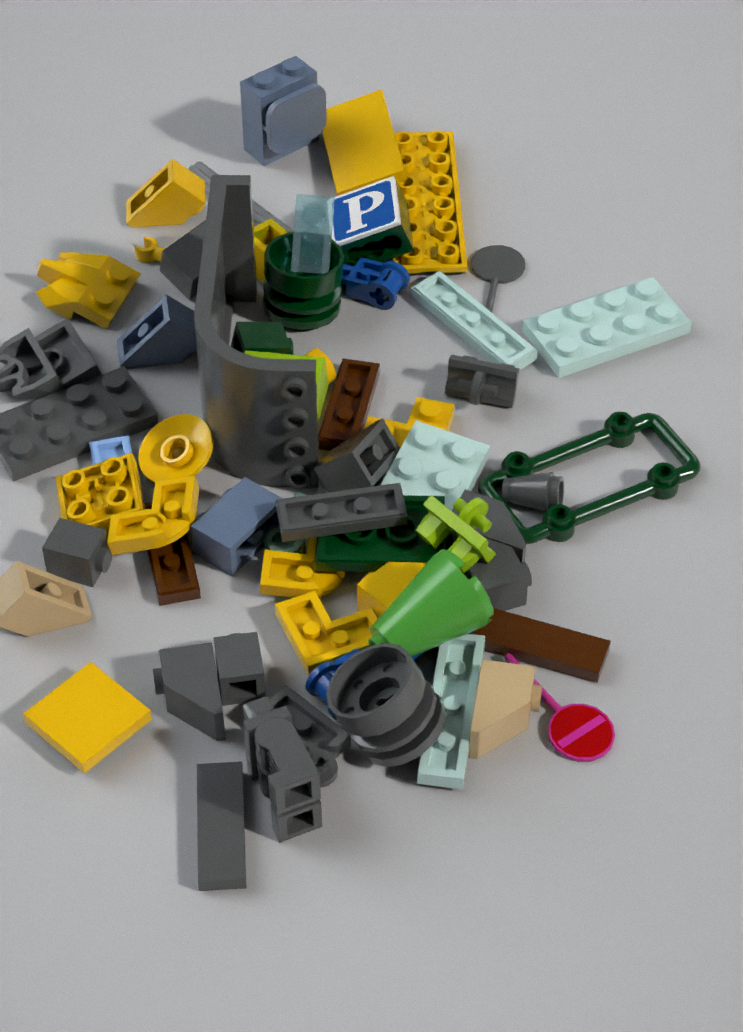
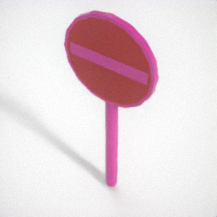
(576, 729)

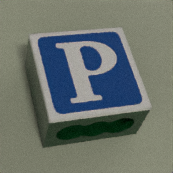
(372, 222)

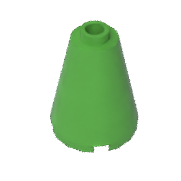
(434, 607)

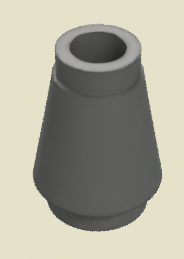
(534, 490)

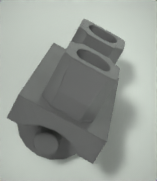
(482, 381)

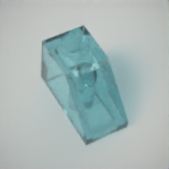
(312, 233)

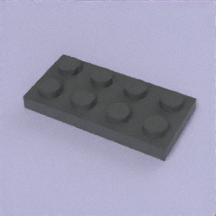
(67, 420)

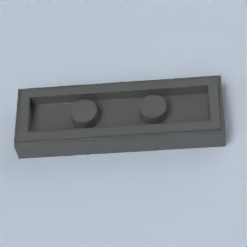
(341, 512)
(221, 826)

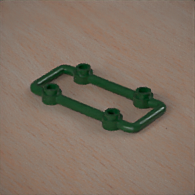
(618, 432)

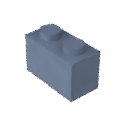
(235, 526)

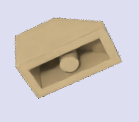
(40, 601)
(502, 705)

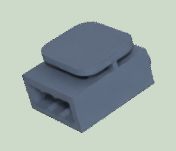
(281, 110)

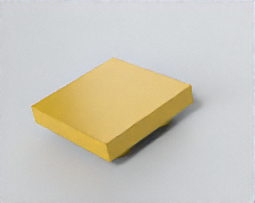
(100, 491)
(87, 717)

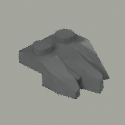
(45, 362)

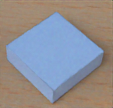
(109, 448)

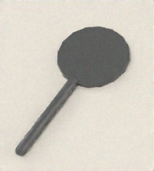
(498, 266)

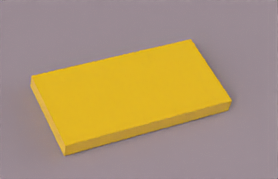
(362, 143)

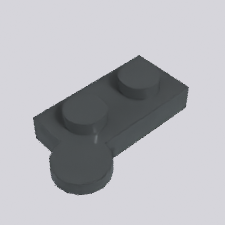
(319, 733)

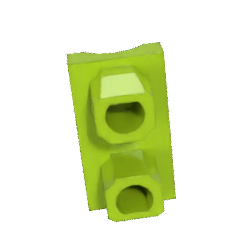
(441, 521)

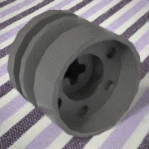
(386, 704)

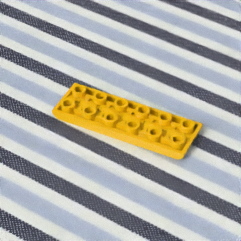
(432, 203)

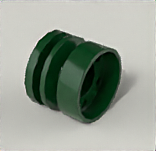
(300, 298)

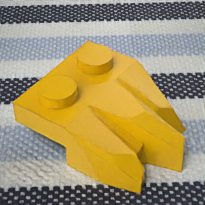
(86, 285)

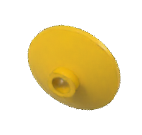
(176, 448)

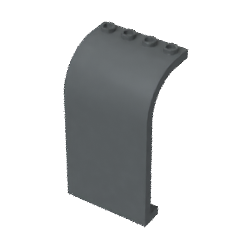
(254, 405)

